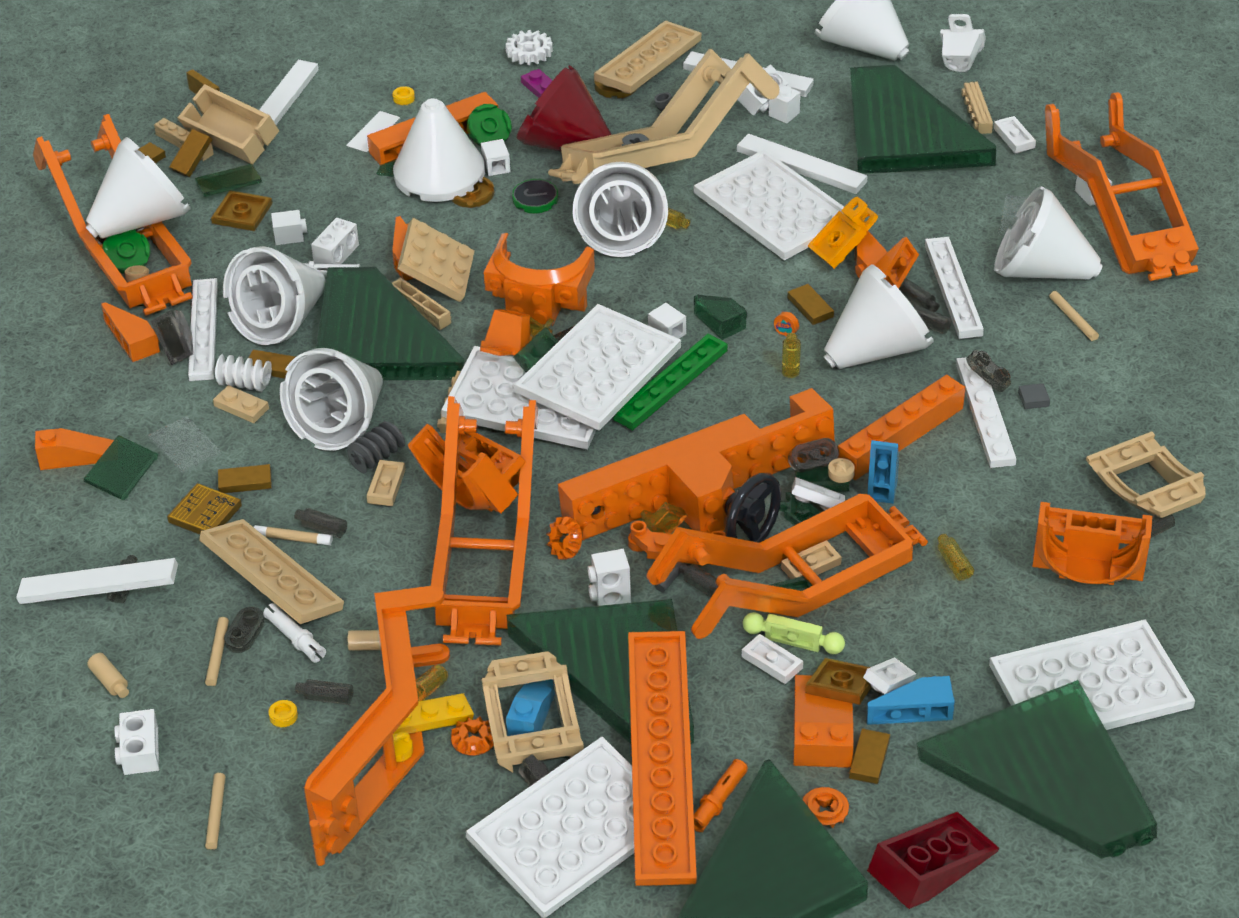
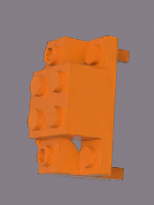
(539, 291)
(483, 479)
(1091, 545)

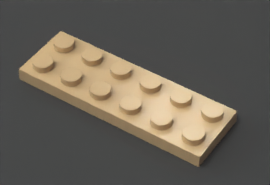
(647, 57)
(271, 571)

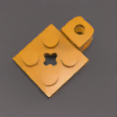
(847, 228)

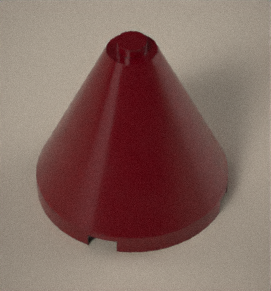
(563, 115)

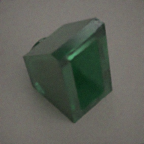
(720, 314)

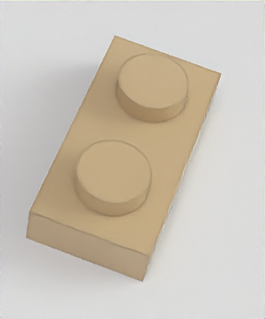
(241, 404)
(386, 483)
(819, 558)

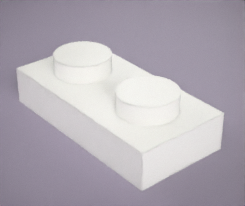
(1014, 134)
(807, 492)
(772, 658)
(889, 675)

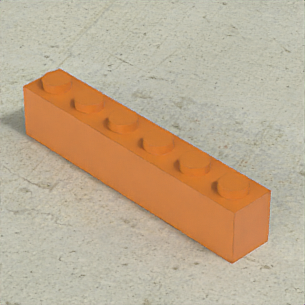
(387, 143)
(905, 422)

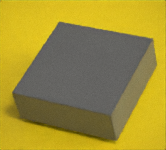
(1034, 396)

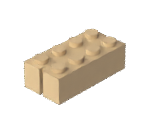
(229, 123)

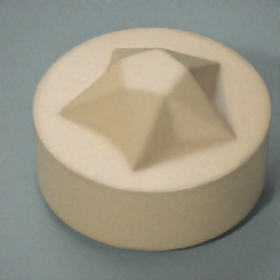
(135, 272)
(841, 470)

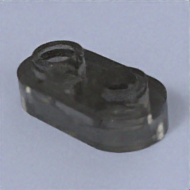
(983, 365)
(811, 454)
(247, 627)

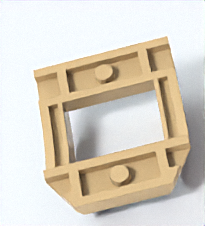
(1184, 486)
(542, 744)

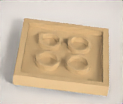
(436, 259)

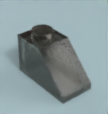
(174, 335)

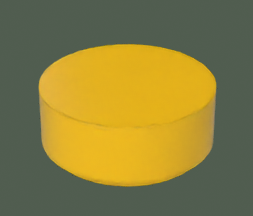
(403, 95)
(283, 713)

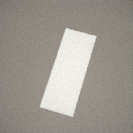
(378, 122)

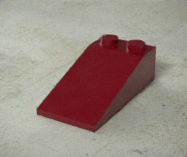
(929, 858)

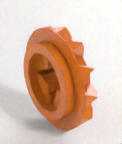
(570, 544)
(472, 745)
(825, 797)

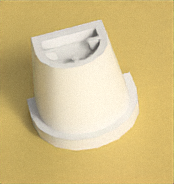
(961, 43)

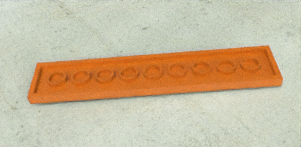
(661, 760)

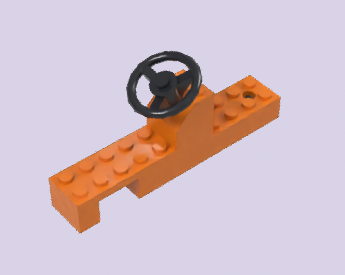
(701, 475)

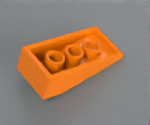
(821, 729)

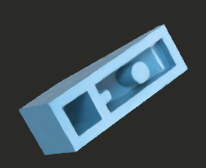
(883, 471)
(915, 702)
(530, 708)

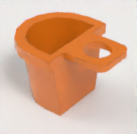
(506, 333)

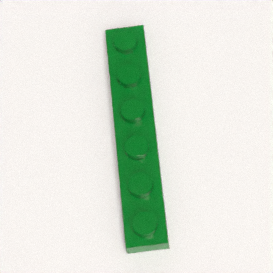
(670, 381)

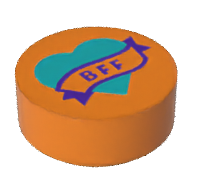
(786, 323)

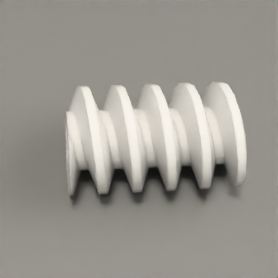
(243, 374)

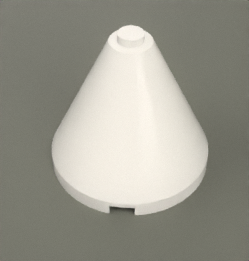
(866, 27)
(437, 157)
(133, 194)
(620, 209)
(1045, 243)
(270, 294)
(875, 324)
(329, 397)

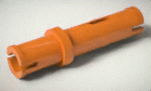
(712, 803)

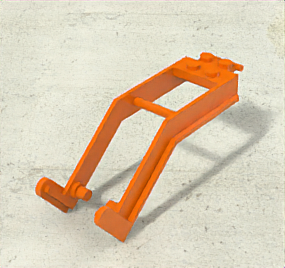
(1149, 251)
(151, 290)
(873, 529)
(481, 615)
(332, 801)

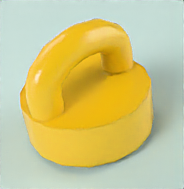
(403, 746)

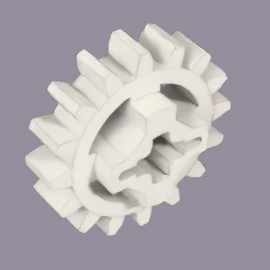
(529, 47)

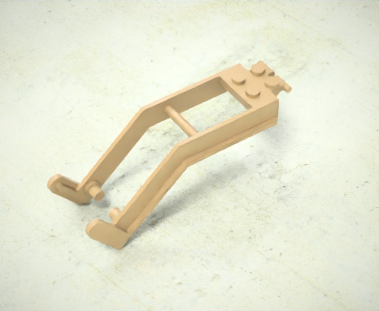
(664, 142)

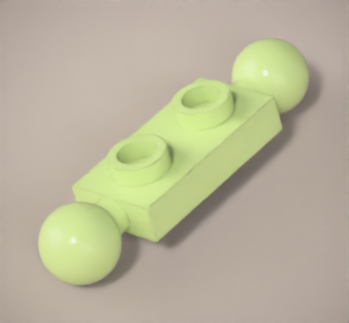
(793, 633)

